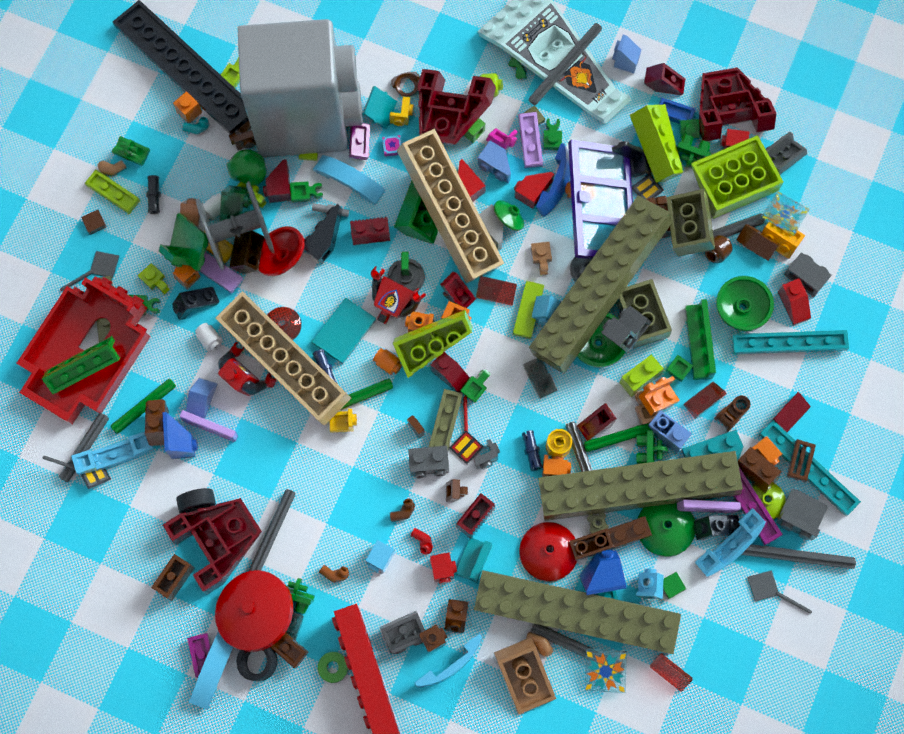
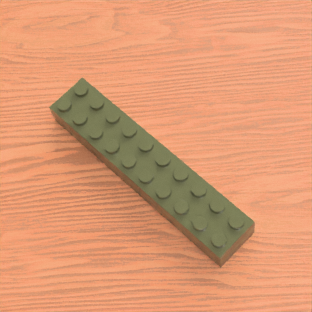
(601, 284)
(640, 485)
(577, 612)

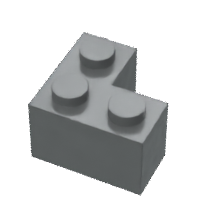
(627, 329)

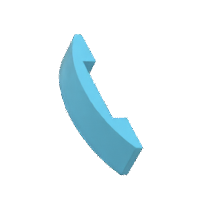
(350, 177)
(111, 455)
(733, 546)
(211, 673)
(430, 679)

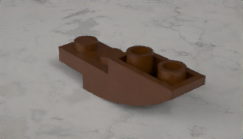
(610, 538)

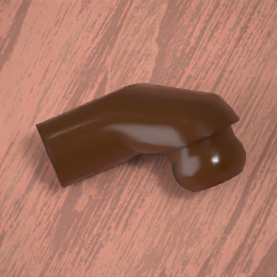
(405, 512)

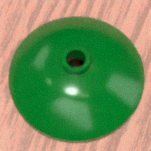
(749, 293)
(602, 355)
(668, 541)

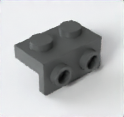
(786, 152)
(428, 461)
(403, 632)

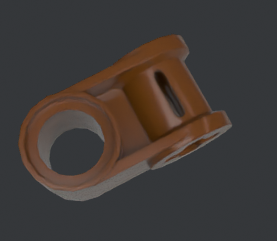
(731, 415)

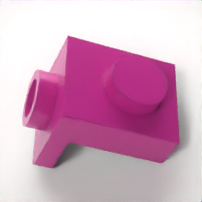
(501, 139)

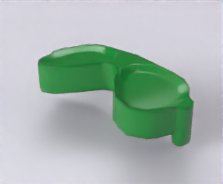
(520, 73)

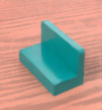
(473, 559)

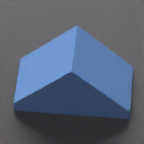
(200, 397)

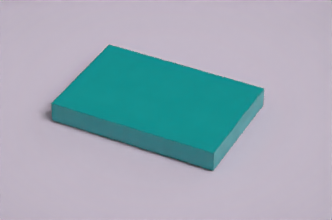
(344, 330)

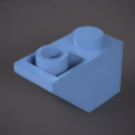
(626, 54)
(495, 160)
(669, 431)

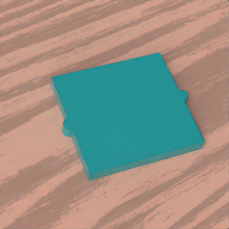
(379, 107)

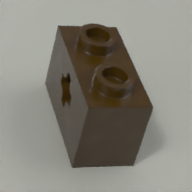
(247, 252)

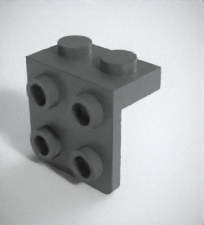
(802, 515)

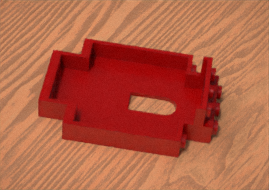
(63, 334)

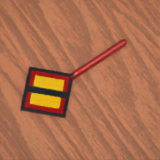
(466, 446)

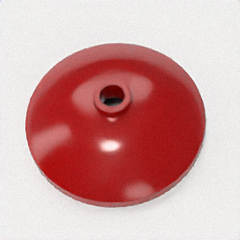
(288, 248)
(538, 561)

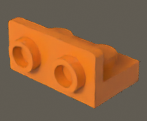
(658, 395)

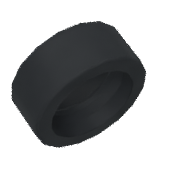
(195, 500)
(270, 667)

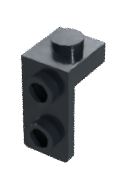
(638, 160)
(194, 299)
(715, 526)

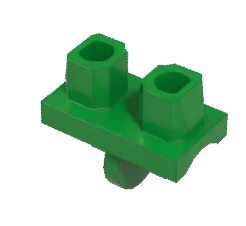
(686, 148)
(131, 150)
(648, 440)
(303, 599)

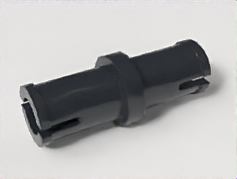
(153, 194)

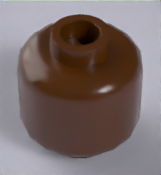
(722, 249)

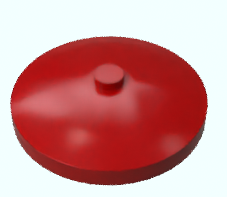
(254, 611)

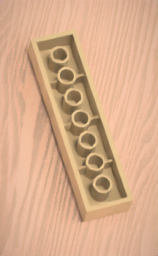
(450, 206)
(283, 358)

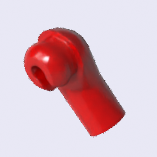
(424, 539)

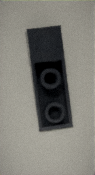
(323, 239)

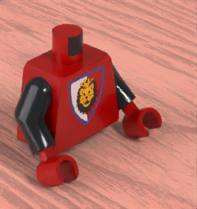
(392, 297)
(239, 376)

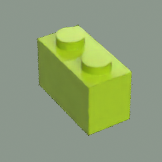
(641, 375)

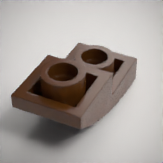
(756, 242)

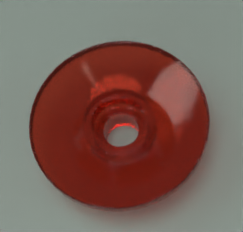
(292, 320)

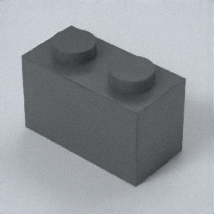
(810, 273)

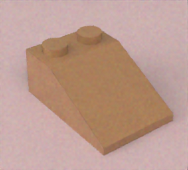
(525, 675)

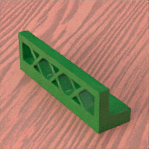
(700, 341)
(81, 365)

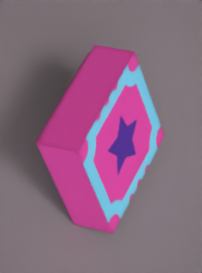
(391, 145)

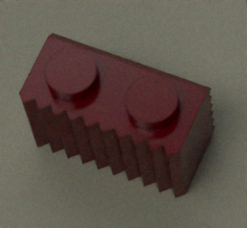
(370, 230)
(475, 515)

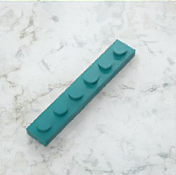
(790, 342)
(818, 475)

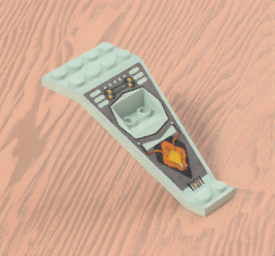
(540, 39)

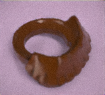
(413, 76)

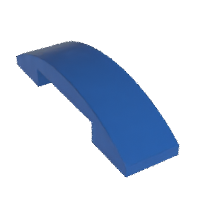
(550, 199)

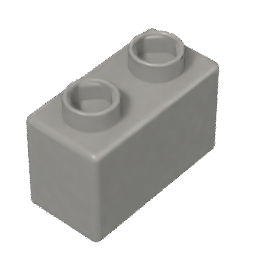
(298, 87)

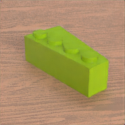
(657, 141)
(430, 341)

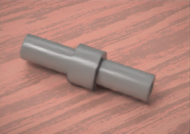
(323, 208)

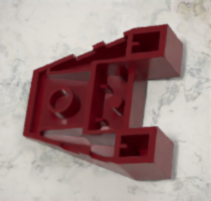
(729, 99)
(451, 112)
(222, 533)

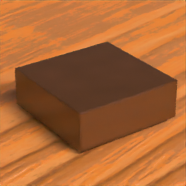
(93, 222)
(416, 426)

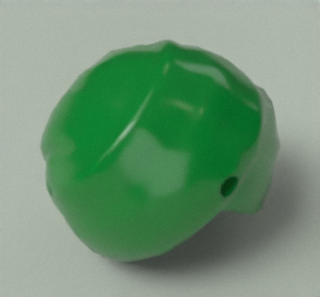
(247, 166)

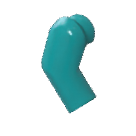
(198, 128)

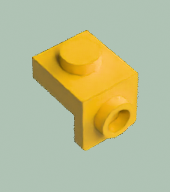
(402, 118)
(343, 421)

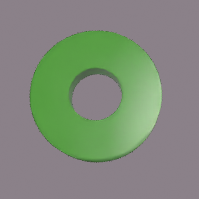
(323, 663)

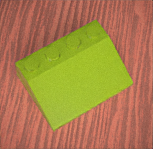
(737, 176)

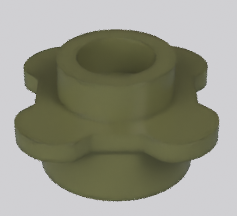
(592, 522)

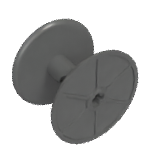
(234, 226)

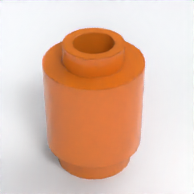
(387, 361)

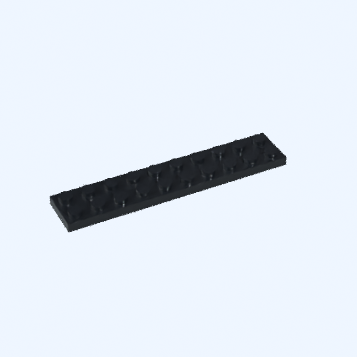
(183, 66)

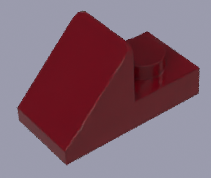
(457, 291)
(597, 422)

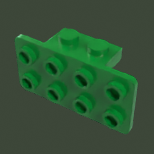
(186, 244)

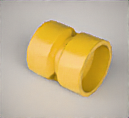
(558, 443)

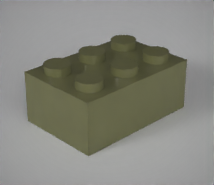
(691, 223)
(646, 301)

